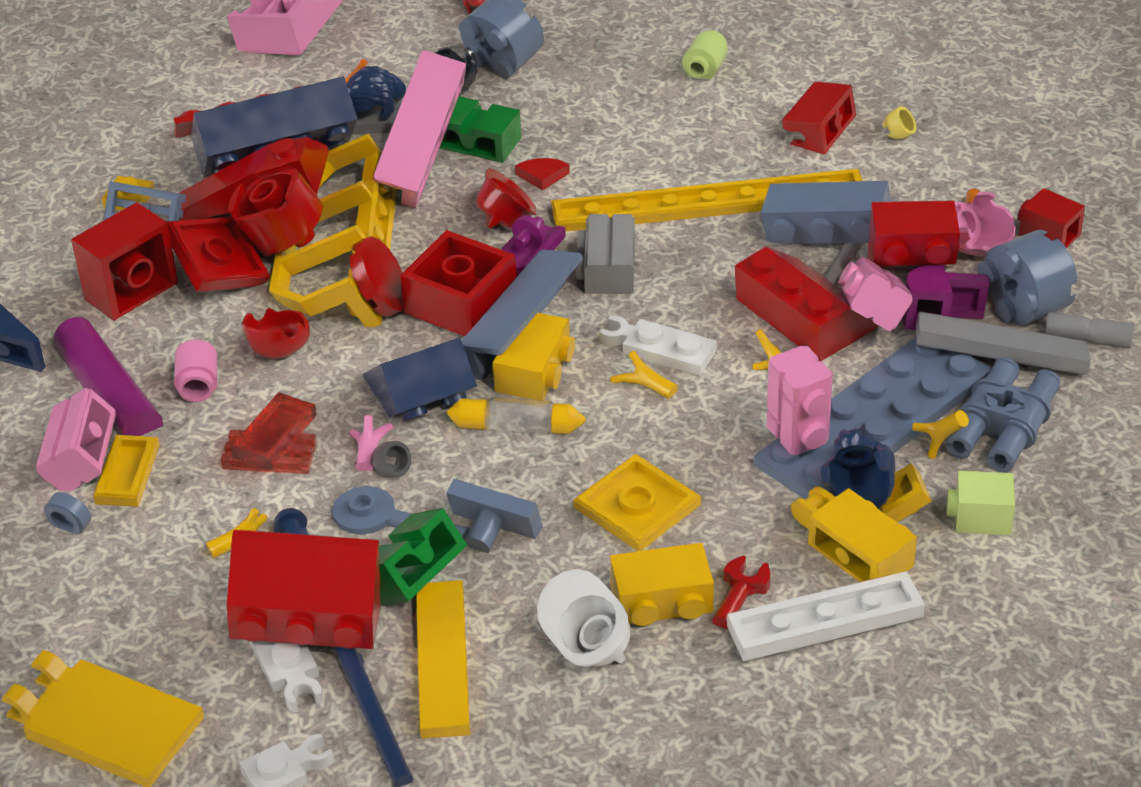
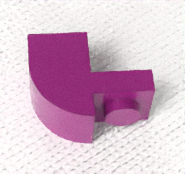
(945, 294)

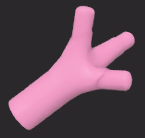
(367, 442)

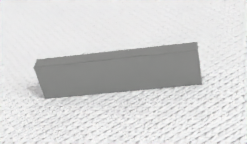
(1000, 341)

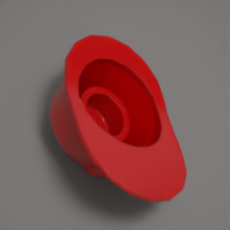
(503, 200)

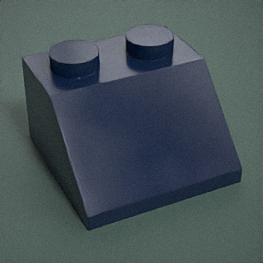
(422, 378)

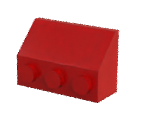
(798, 302)
(303, 589)

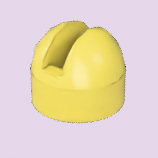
(900, 123)

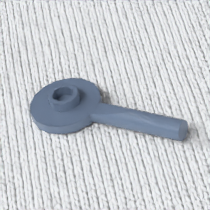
(370, 510)

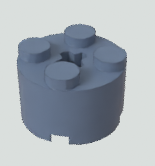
(502, 35)
(1029, 277)

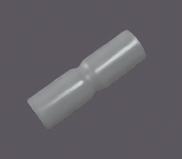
(1095, 330)

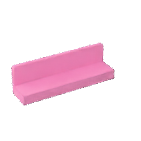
(420, 125)

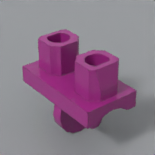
(530, 237)

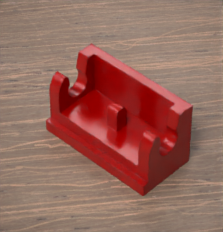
(821, 115)

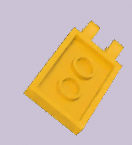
(103, 718)

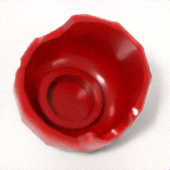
(276, 333)

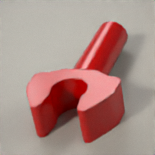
(741, 588)

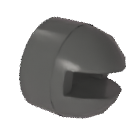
(392, 449)

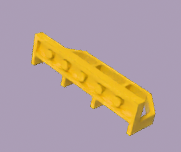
(373, 219)

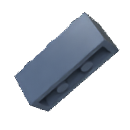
(821, 211)

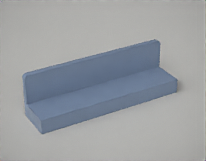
(517, 307)

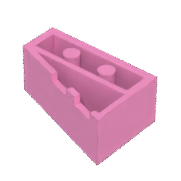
(280, 25)

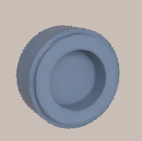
(67, 513)

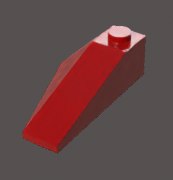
(213, 193)

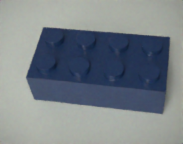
(241, 128)

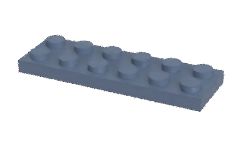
(905, 388)

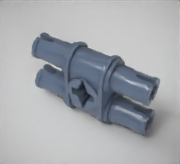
(1005, 414)

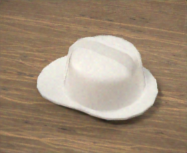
(584, 619)

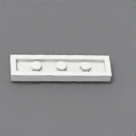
(825, 616)

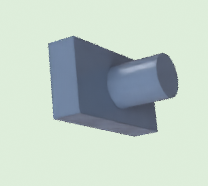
(492, 512)

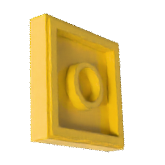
(637, 502)

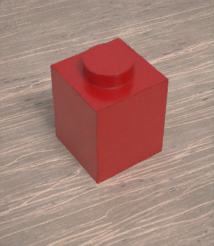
(1053, 214)

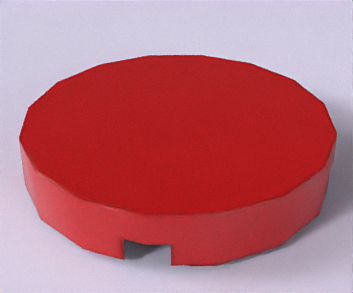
(377, 275)

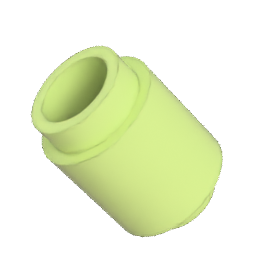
(705, 55)

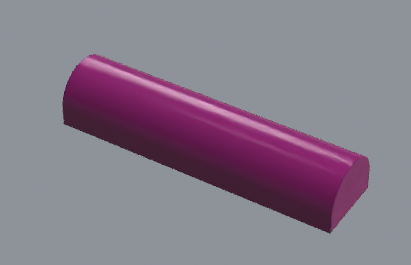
(103, 373)

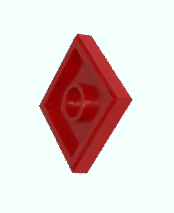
(216, 254)

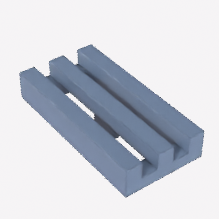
(173, 212)

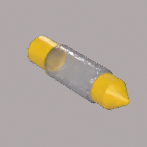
(516, 416)

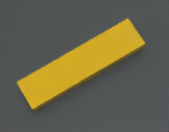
(442, 660)

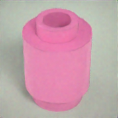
(195, 370)

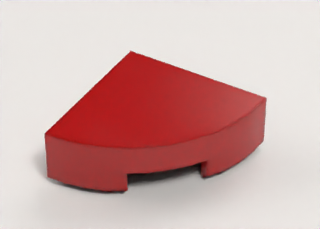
(542, 171)

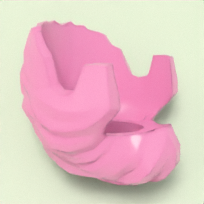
(983, 225)

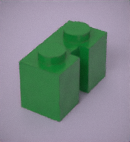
(482, 132)
(418, 553)

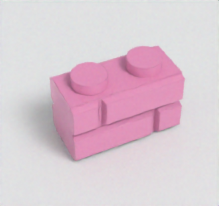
(875, 293)
(799, 400)
(76, 440)

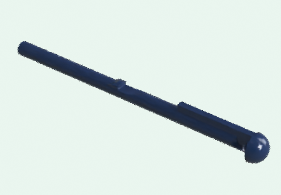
(295, 522)

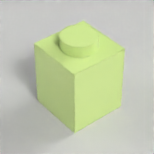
(982, 502)

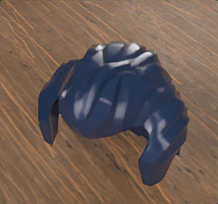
(375, 87)
(861, 466)

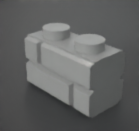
(608, 254)

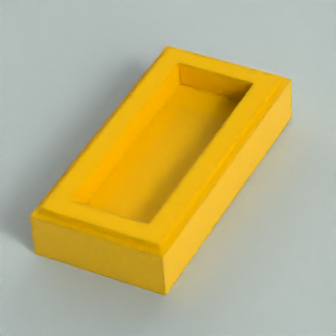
(126, 470)

